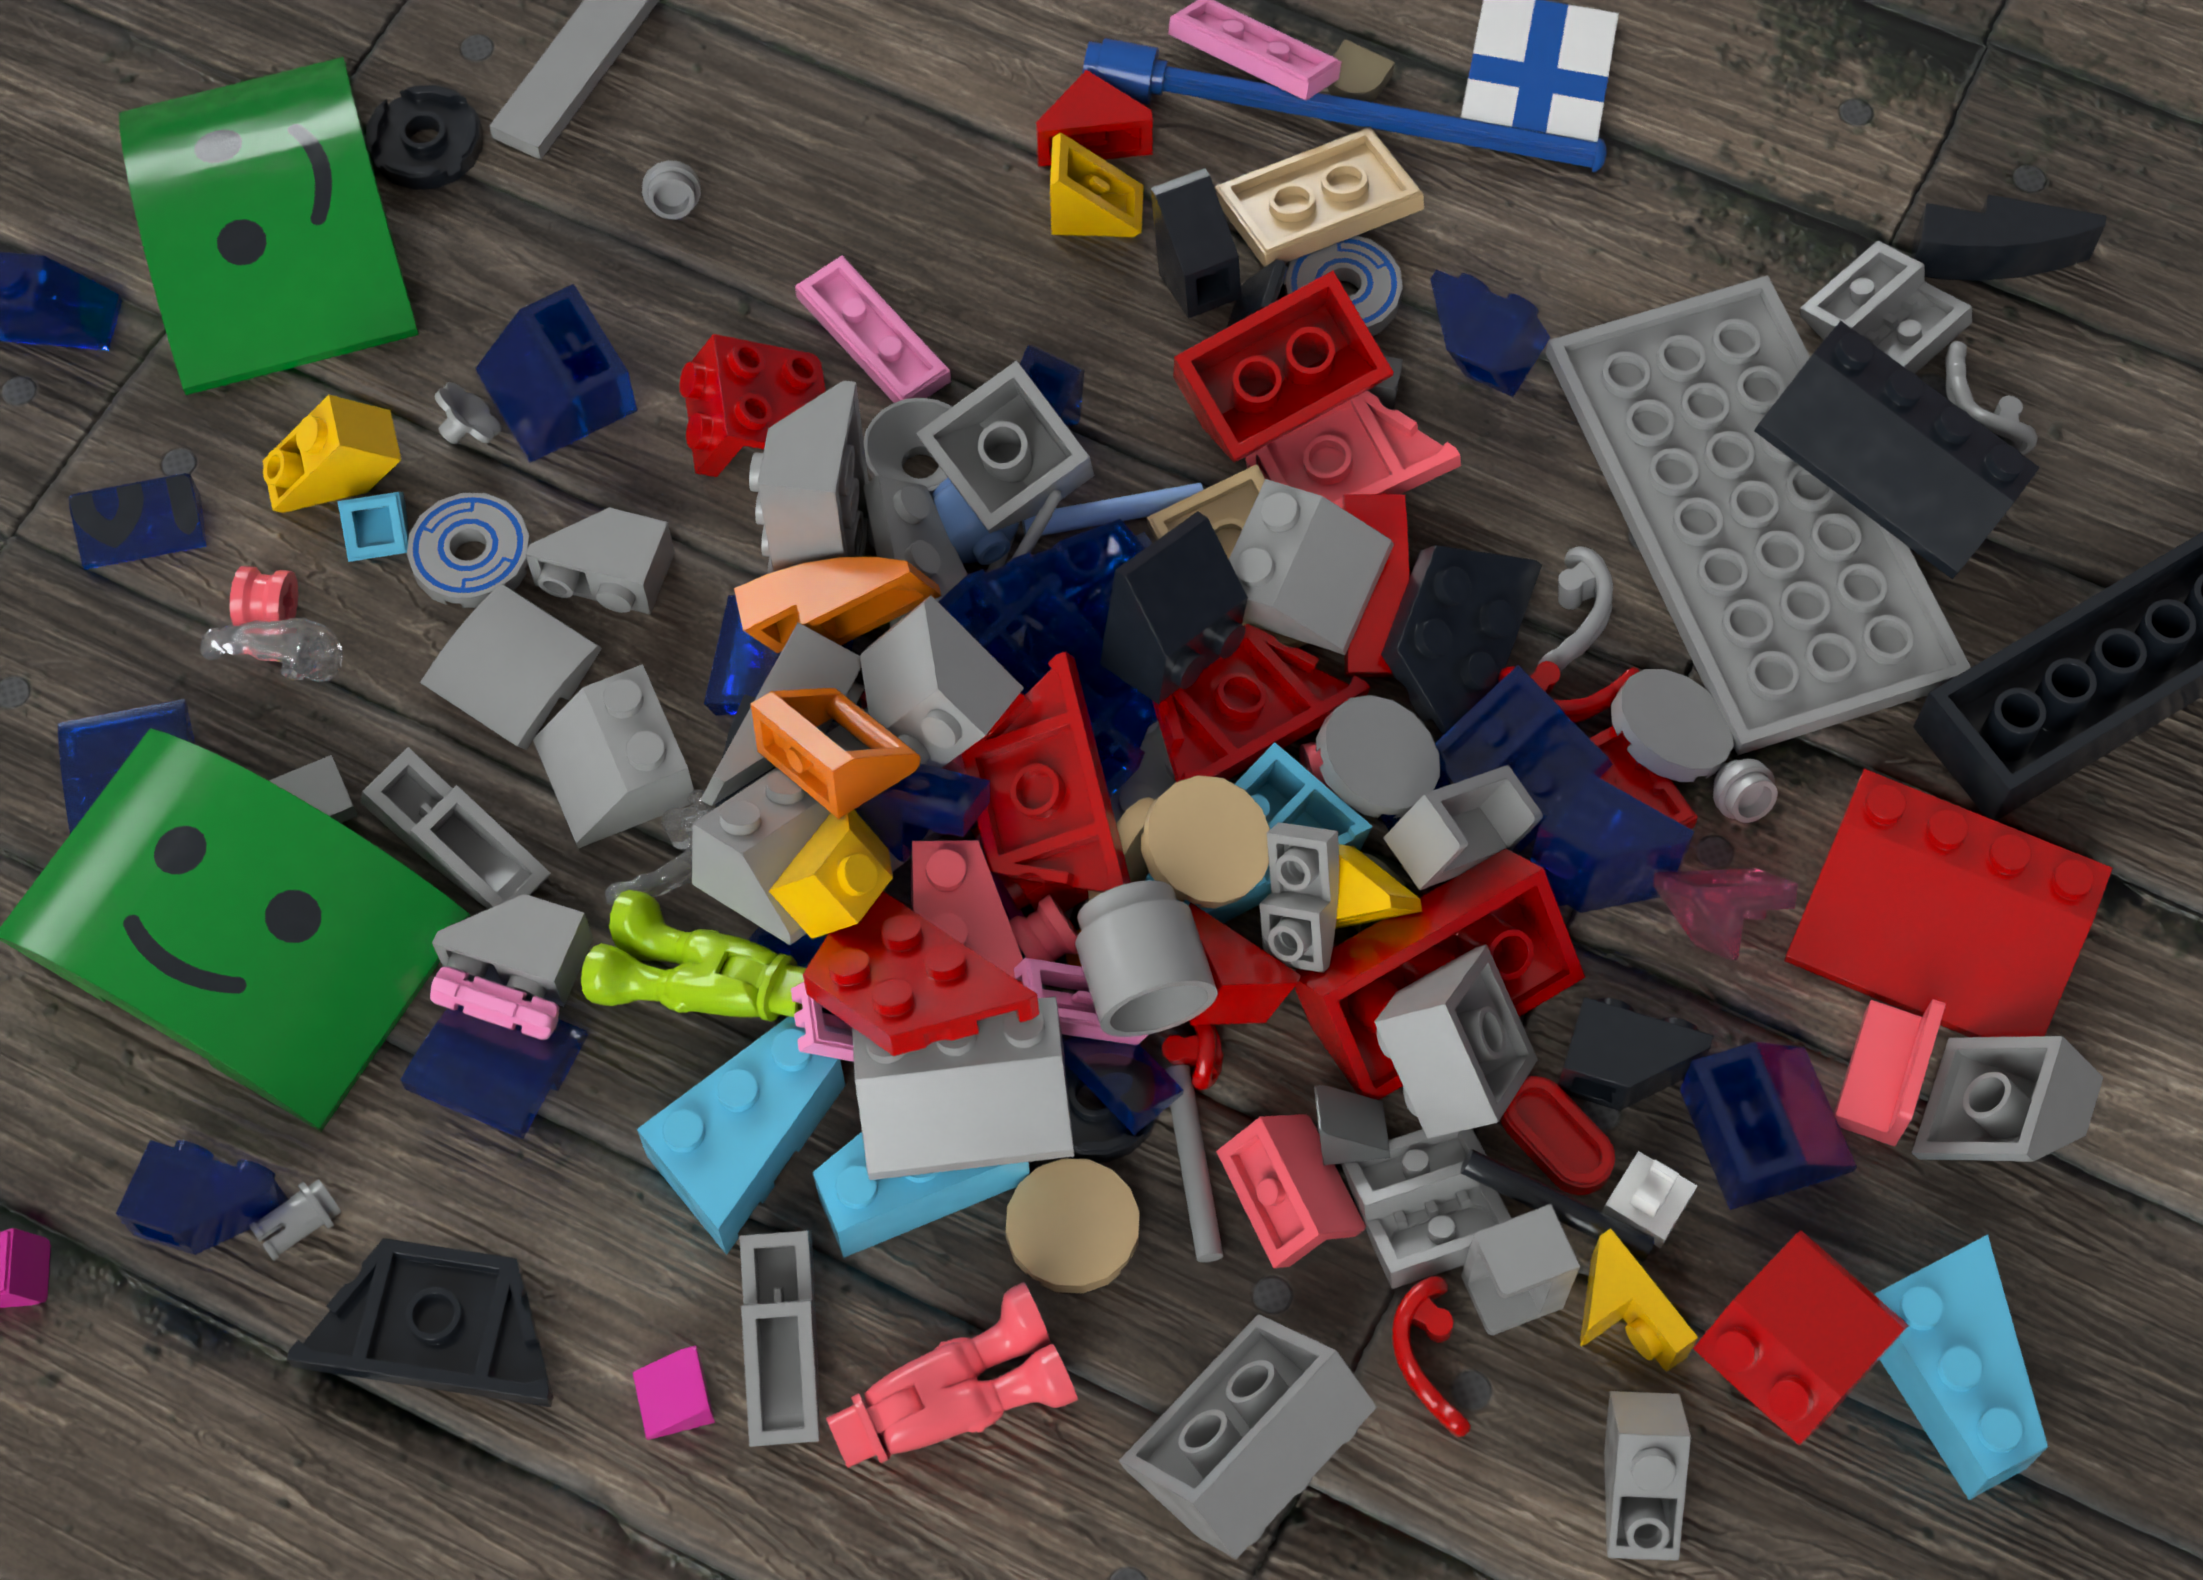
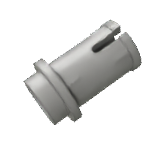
(300, 1217)

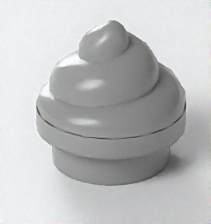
(671, 189)
(1744, 790)

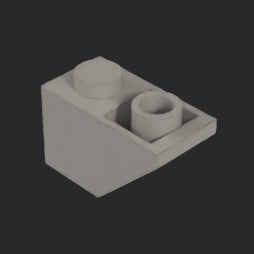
(606, 559)
(521, 946)
(1645, 1475)

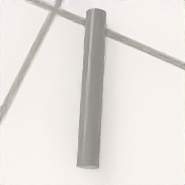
(1195, 1168)

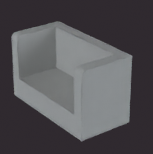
(1462, 826)
(1519, 1270)

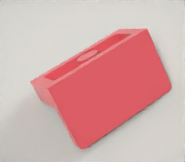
(1887, 1071)
(1287, 1188)

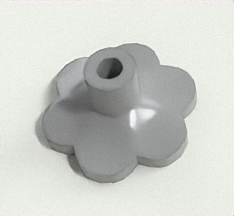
(465, 415)

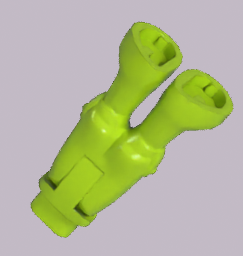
(714, 970)

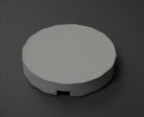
(1671, 725)
(1377, 756)

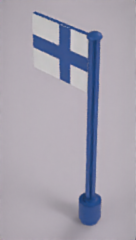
(1528, 92)

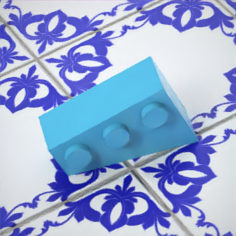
(1965, 1368)

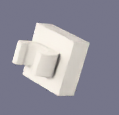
(1650, 1198)

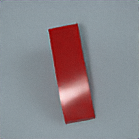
(1389, 517)

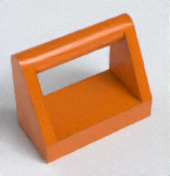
(834, 777)

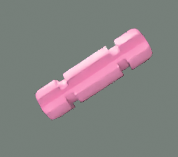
(494, 1003)

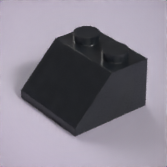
(1173, 611)

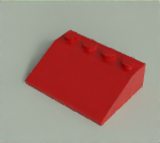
(1948, 911)

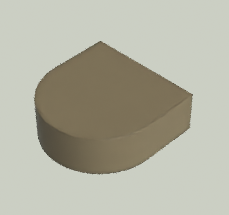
(1361, 73)

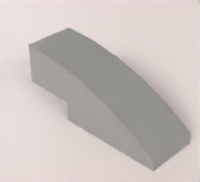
(452, 832)
(780, 1338)

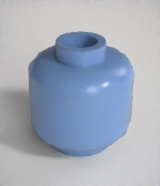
(967, 531)

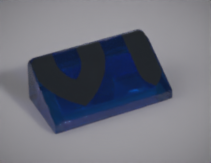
(137, 520)
(1122, 1078)

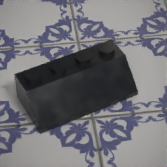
(1896, 449)

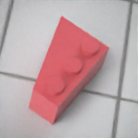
(960, 897)

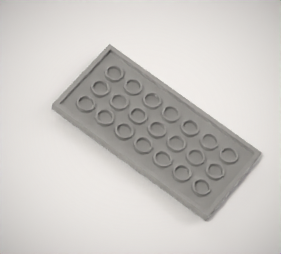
(1769, 574)

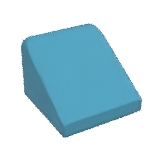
(374, 526)

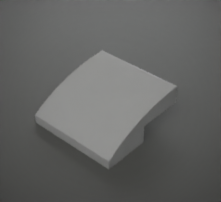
(1891, 306)
(510, 665)
(1421, 1205)

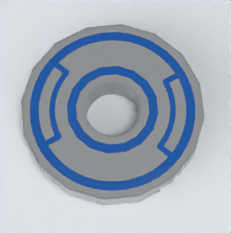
(1362, 264)
(459, 521)

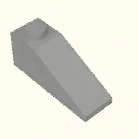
(804, 663)

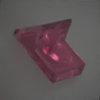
(1716, 902)

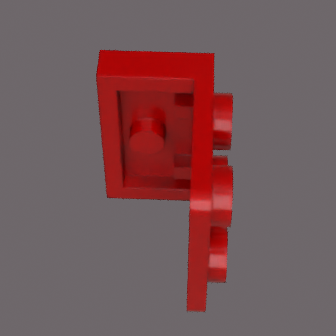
(739, 392)

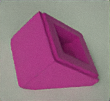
(23, 1268)
(673, 1394)

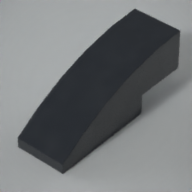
(2003, 239)

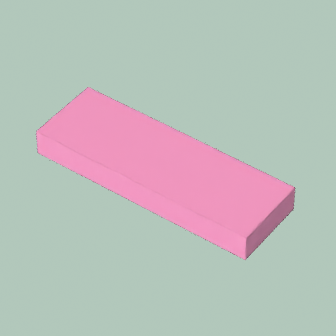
(1255, 48)
(872, 332)

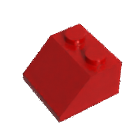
(1800, 1337)

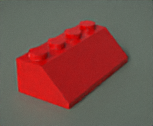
(1493, 904)

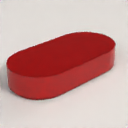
(1559, 1137)

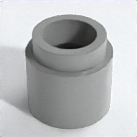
(1143, 959)

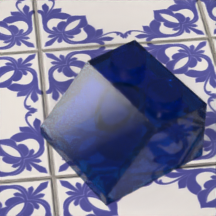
(1606, 845)

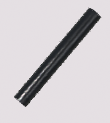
(1567, 1209)

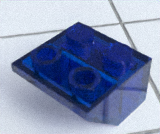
(555, 375)
(1764, 1121)

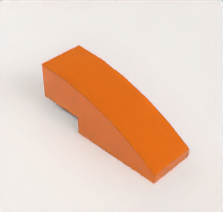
(832, 597)

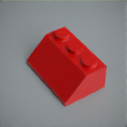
(1280, 367)

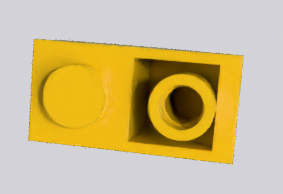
(331, 455)

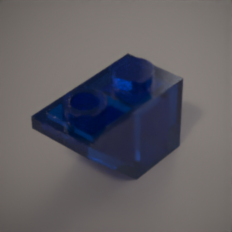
(1488, 334)
(195, 1201)

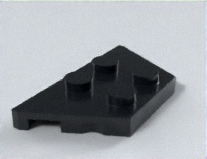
(1457, 628)
(433, 1324)

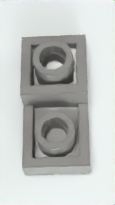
(1303, 899)

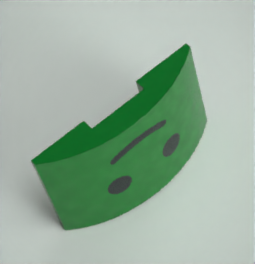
(264, 226)
(236, 923)

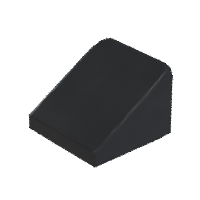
(1260, 291)

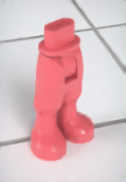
(941, 1392)

